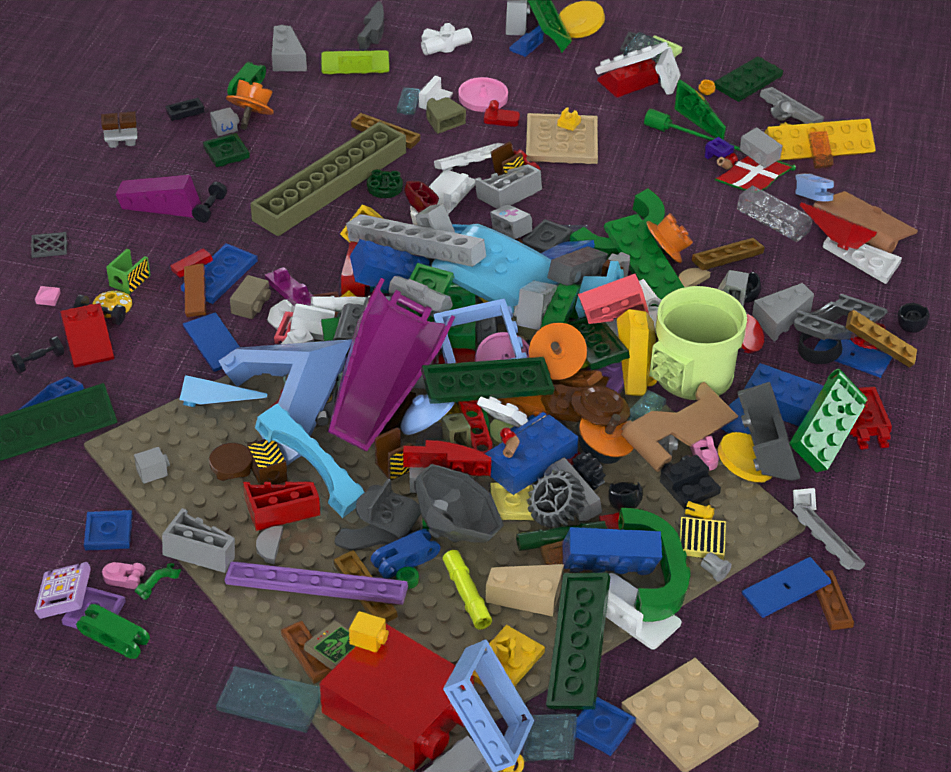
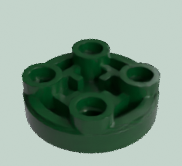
(384, 183)

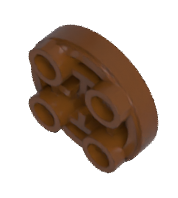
(230, 461)

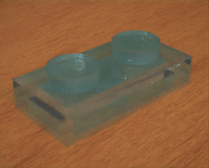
(408, 101)
(648, 402)

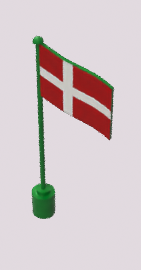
(743, 173)

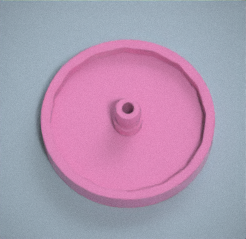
(478, 93)
(498, 348)

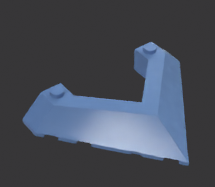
(310, 379)

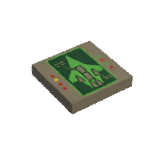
(330, 645)

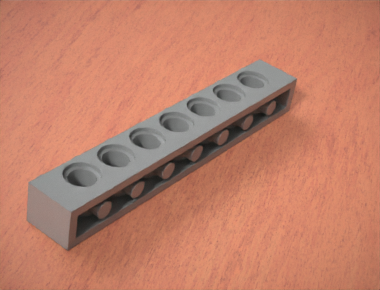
(418, 240)

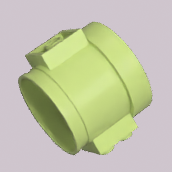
(697, 340)

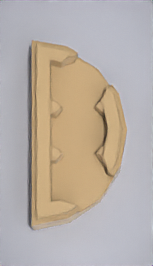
(693, 276)

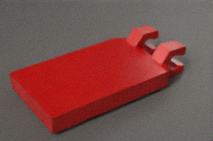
(872, 421)

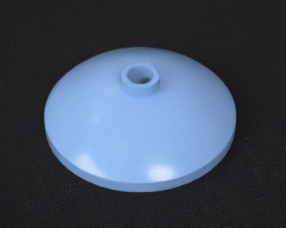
(423, 414)

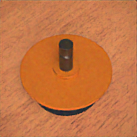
(562, 349)
(604, 441)

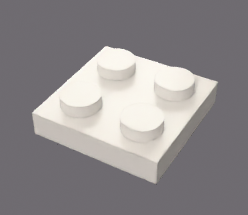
(668, 71)
(507, 414)

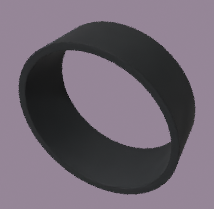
(818, 357)

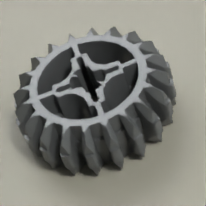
(563, 500)

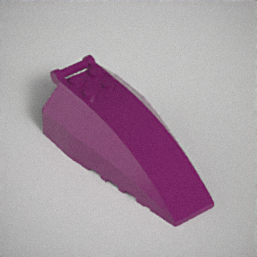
(383, 365)

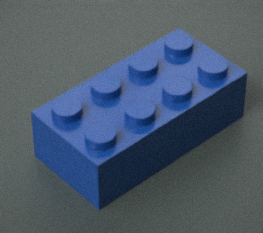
(374, 261)
(791, 392)
(537, 450)
(612, 550)

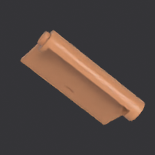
(855, 210)

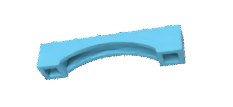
(279, 427)

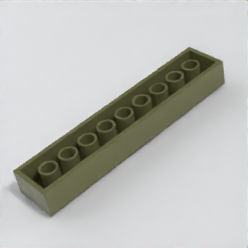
(327, 178)

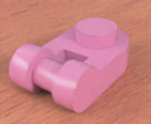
(709, 455)
(116, 573)

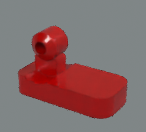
(500, 117)

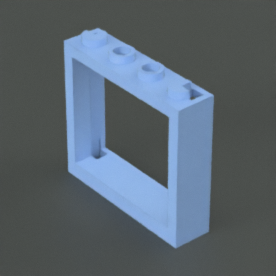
(481, 312)
(497, 750)

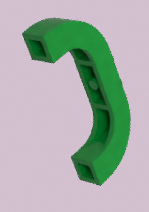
(645, 204)
(562, 305)
(667, 600)

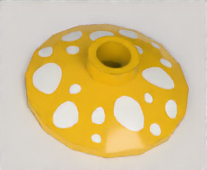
(112, 298)

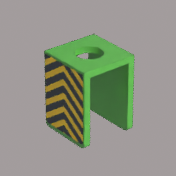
(131, 276)

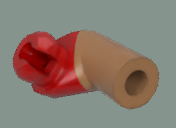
(727, 162)
(510, 440)

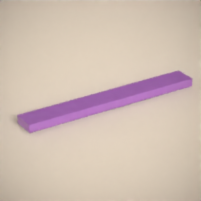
(316, 583)

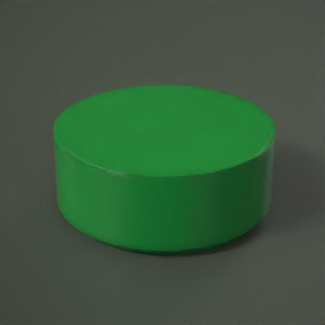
(408, 574)

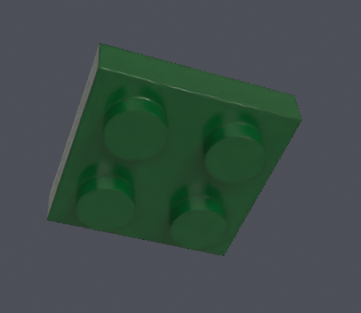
(226, 150)

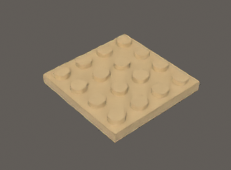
(556, 144)
(690, 715)

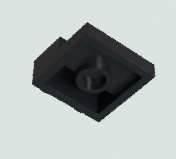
(689, 480)

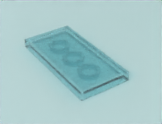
(270, 699)

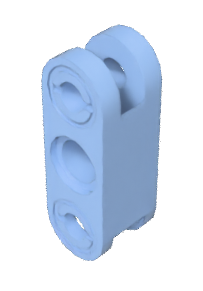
(814, 187)

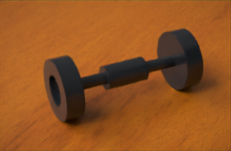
(217, 191)
(117, 314)
(18, 362)

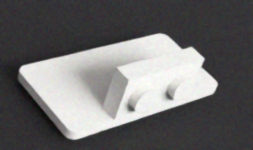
(451, 188)
(622, 612)

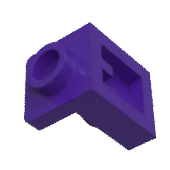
(718, 148)

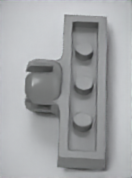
(788, 107)

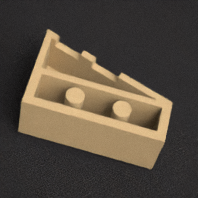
(525, 587)

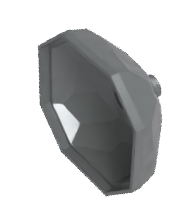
(456, 506)

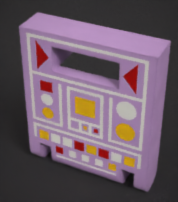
(62, 583)

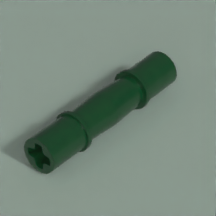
(540, 538)

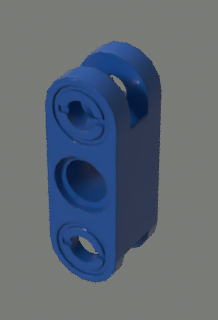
(405, 552)

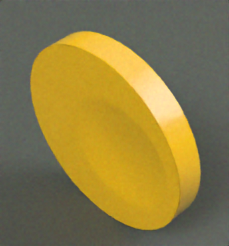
(582, 18)
(738, 455)

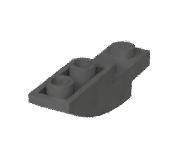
(373, 27)

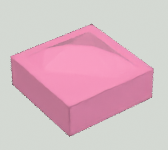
(47, 296)

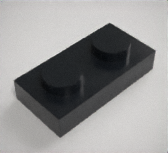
(184, 109)

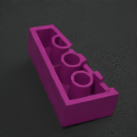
(159, 195)

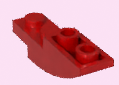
(449, 456)

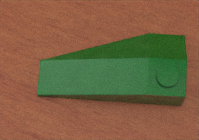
(697, 109)

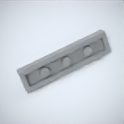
(833, 542)

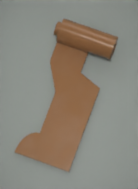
(687, 425)

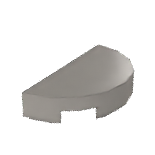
(268, 543)

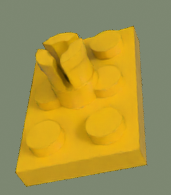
(515, 652)

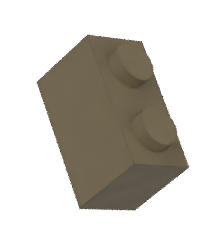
(250, 297)

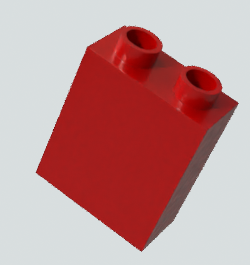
(394, 698)

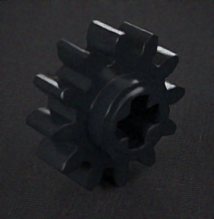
(589, 470)

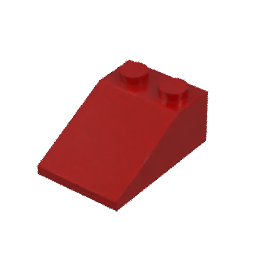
(87, 335)

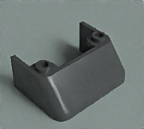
(768, 433)

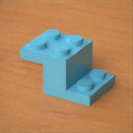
(591, 282)

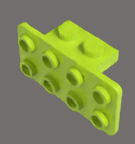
(355, 62)

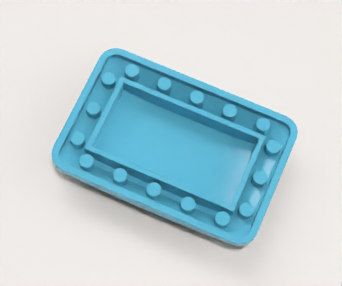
(504, 269)

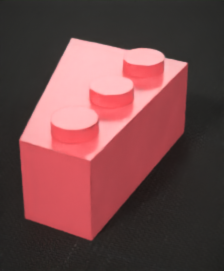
(613, 299)

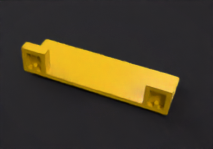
(844, 137)

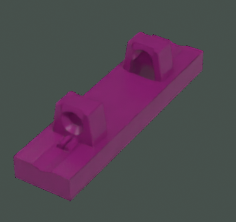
(289, 287)

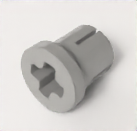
(716, 566)

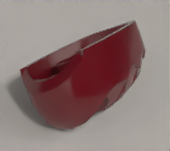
(420, 195)

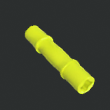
(467, 589)

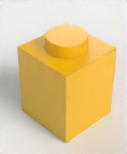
(368, 631)

